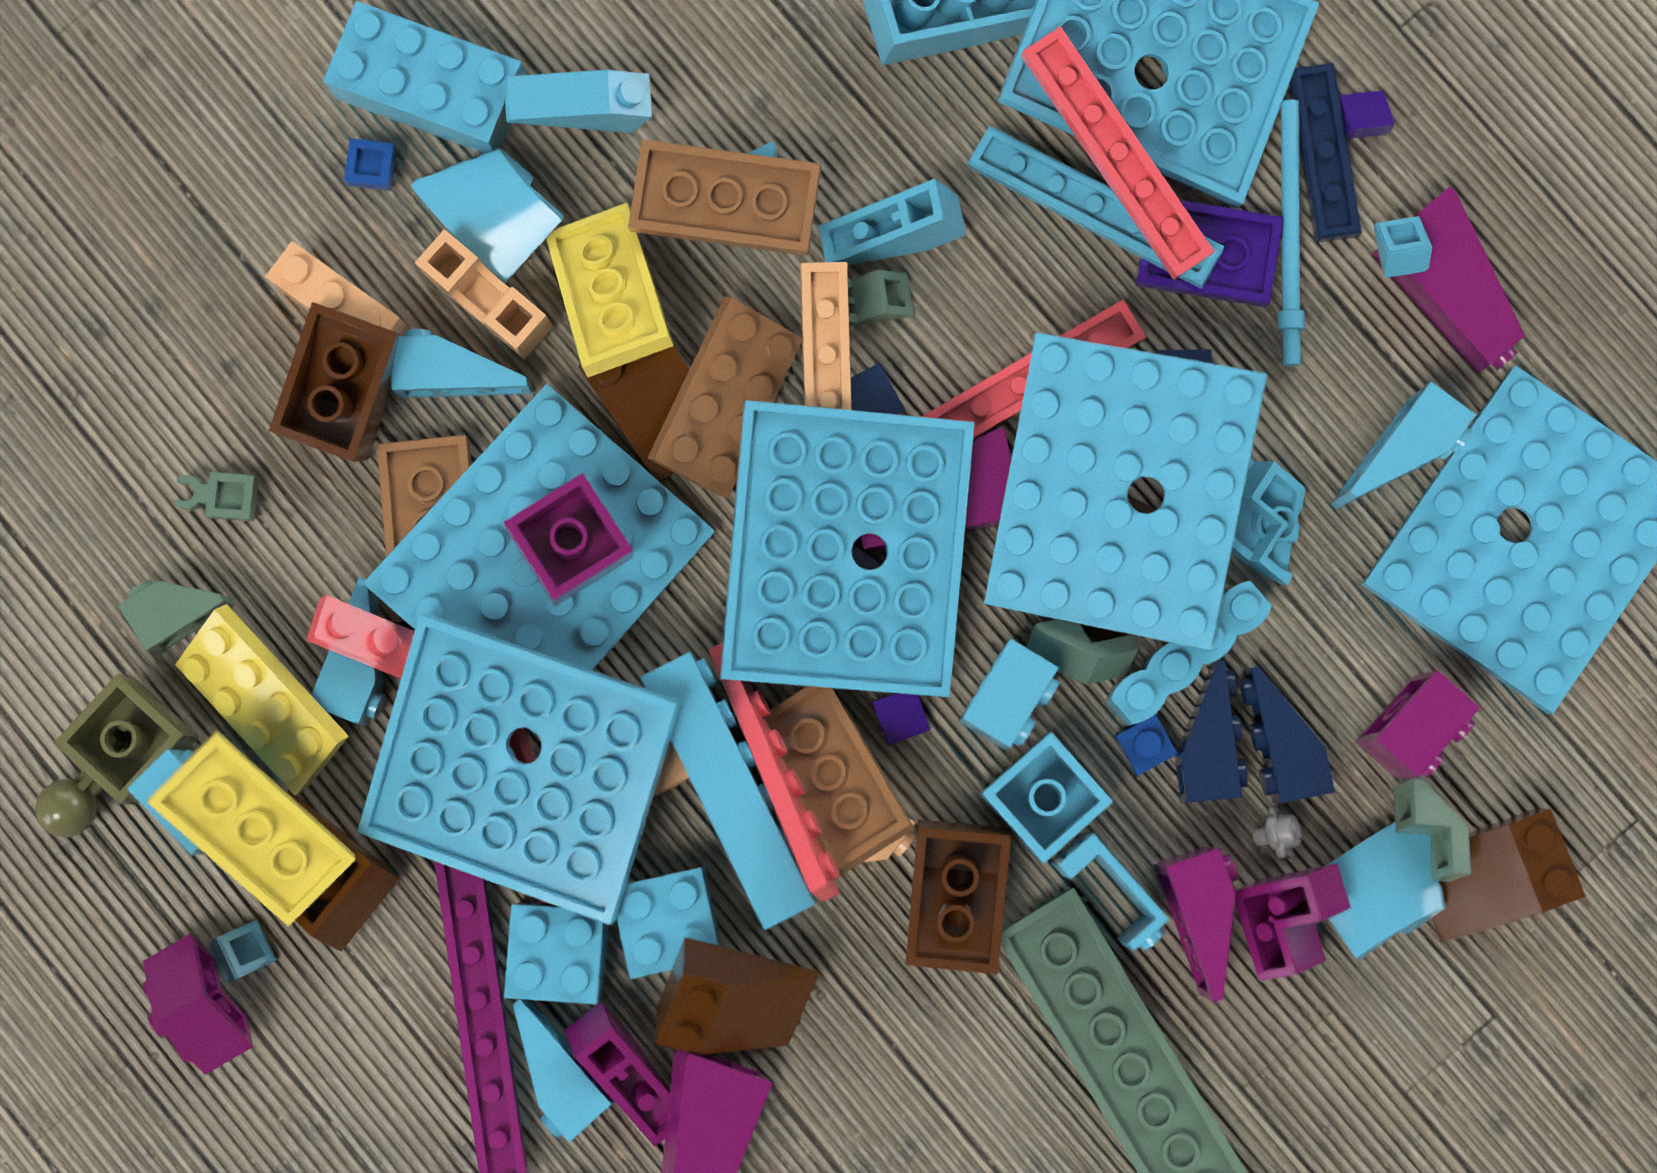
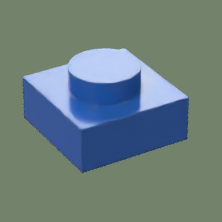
(370, 164)
(1145, 745)

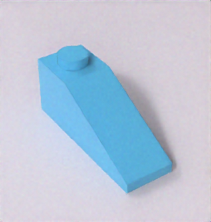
(580, 100)
(895, 226)
(438, 368)
(349, 686)
(560, 1082)

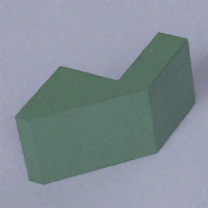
(879, 297)
(1070, 650)
(1425, 813)

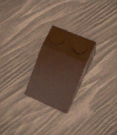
(337, 384)
(641, 398)
(1515, 873)
(958, 896)
(351, 897)
(730, 1000)

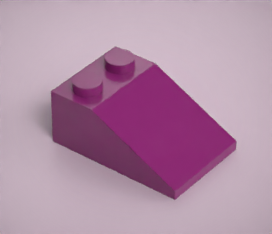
(1202, 909)

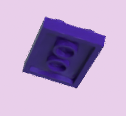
(1244, 268)

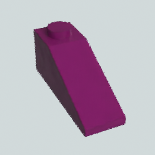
(621, 1070)

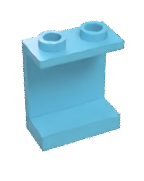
(1082, 851)

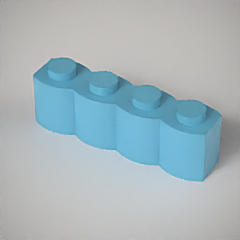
(1178, 665)

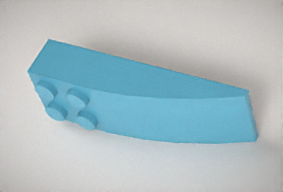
(932, 27)

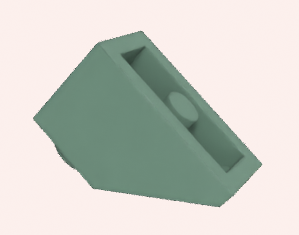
(168, 612)

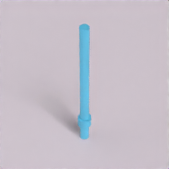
(1291, 318)

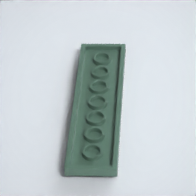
(1115, 1041)

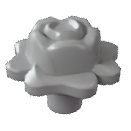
(1280, 832)

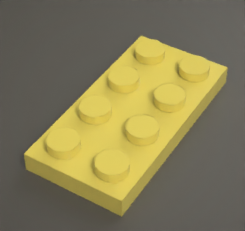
(608, 291)
(261, 699)
(251, 828)

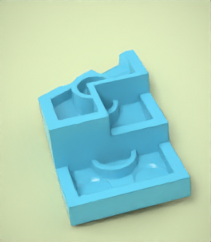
(490, 209)
(1268, 520)
(1387, 889)

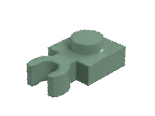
(225, 495)

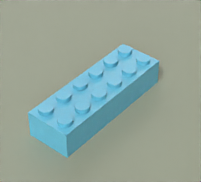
(730, 791)

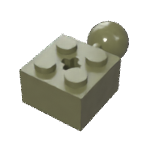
(98, 748)

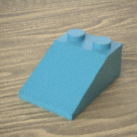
(1424, 429)

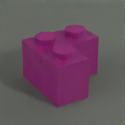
(1282, 915)
(192, 1006)

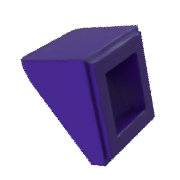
(1366, 114)
(900, 717)

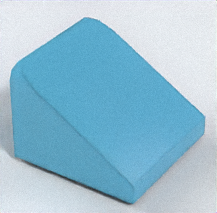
(1403, 246)
(242, 951)

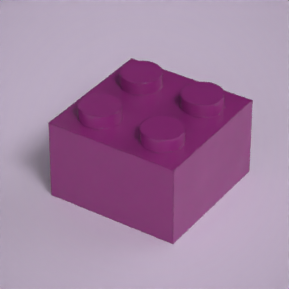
(568, 539)
(1418, 726)

